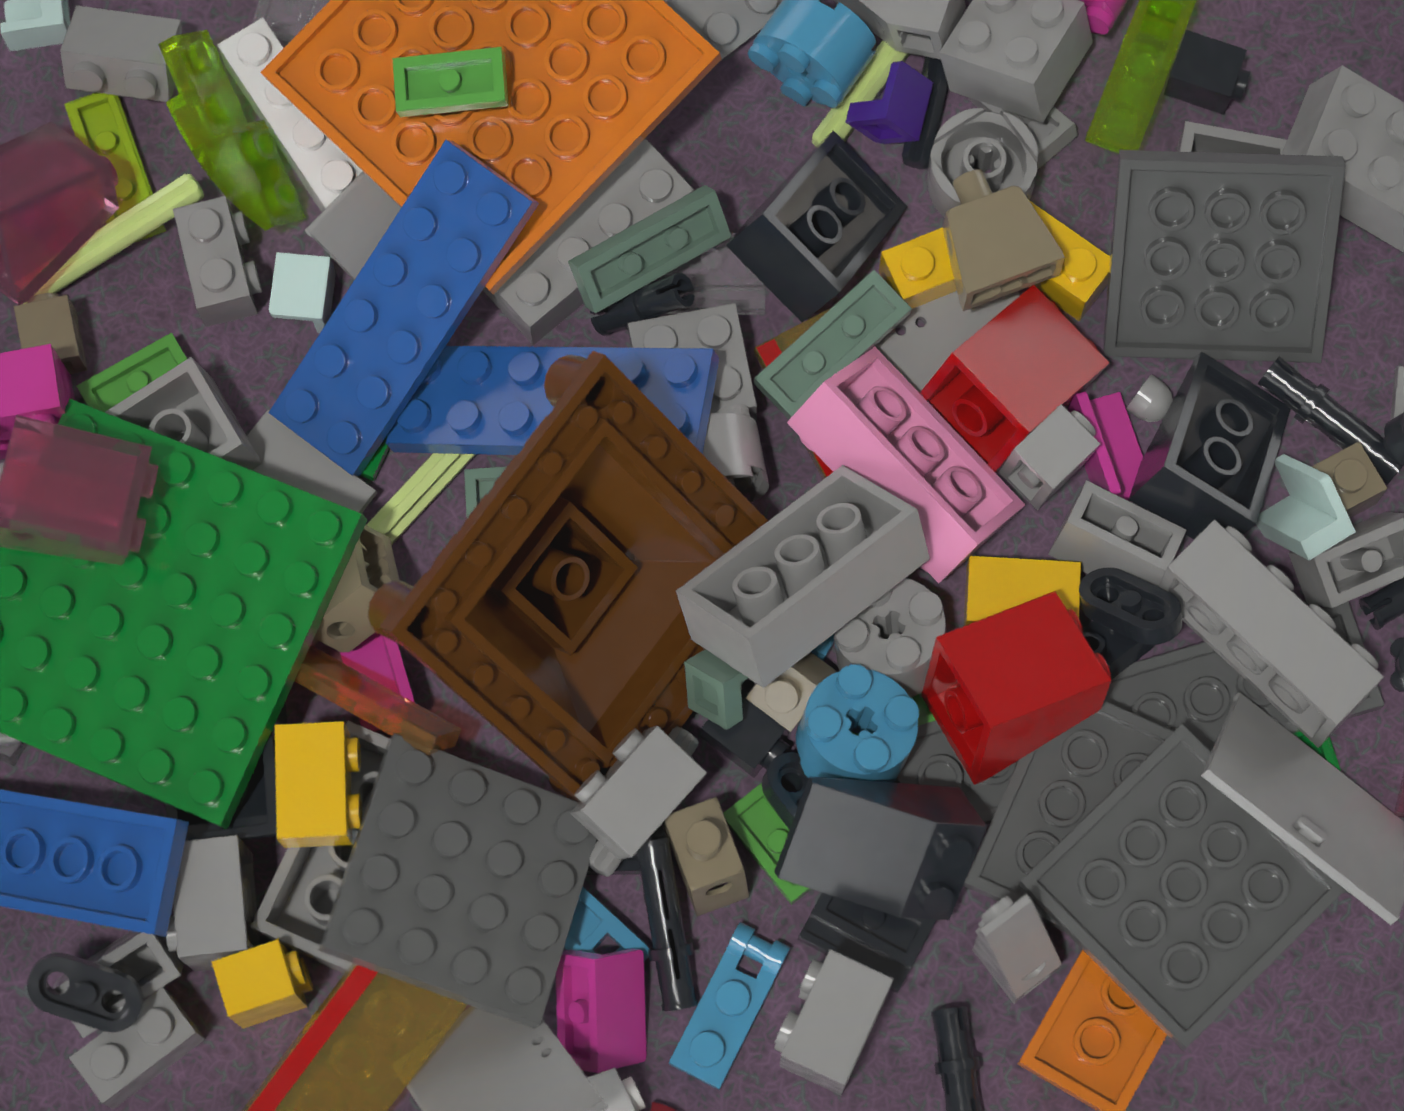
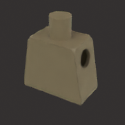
(996, 242)
(369, 568)
(706, 856)

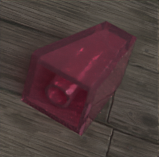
(50, 205)
(73, 492)

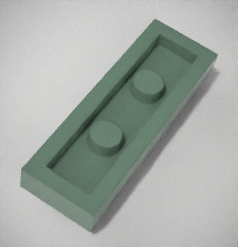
(649, 249)
(832, 343)

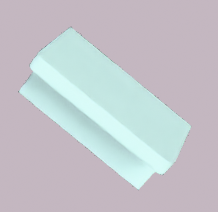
(1311, 514)

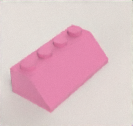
(898, 441)

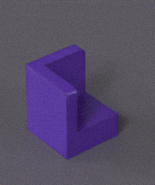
(899, 113)

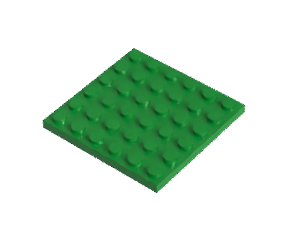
(188, 647)

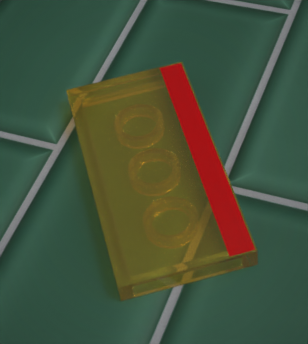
(358, 1046)

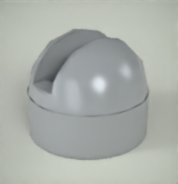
(1151, 400)

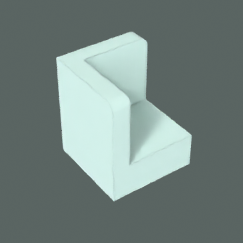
(34, 23)
(302, 288)

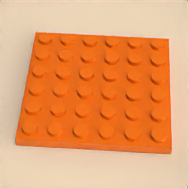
(579, 85)

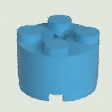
(814, 50)
(863, 704)

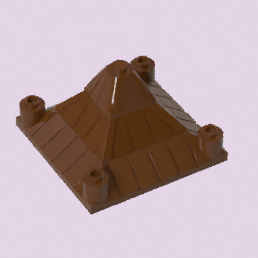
(566, 577)

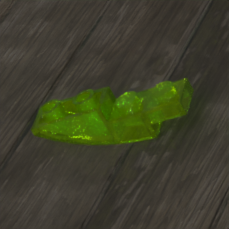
(1139, 74)
(233, 153)

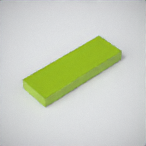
(104, 129)

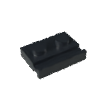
(866, 936)

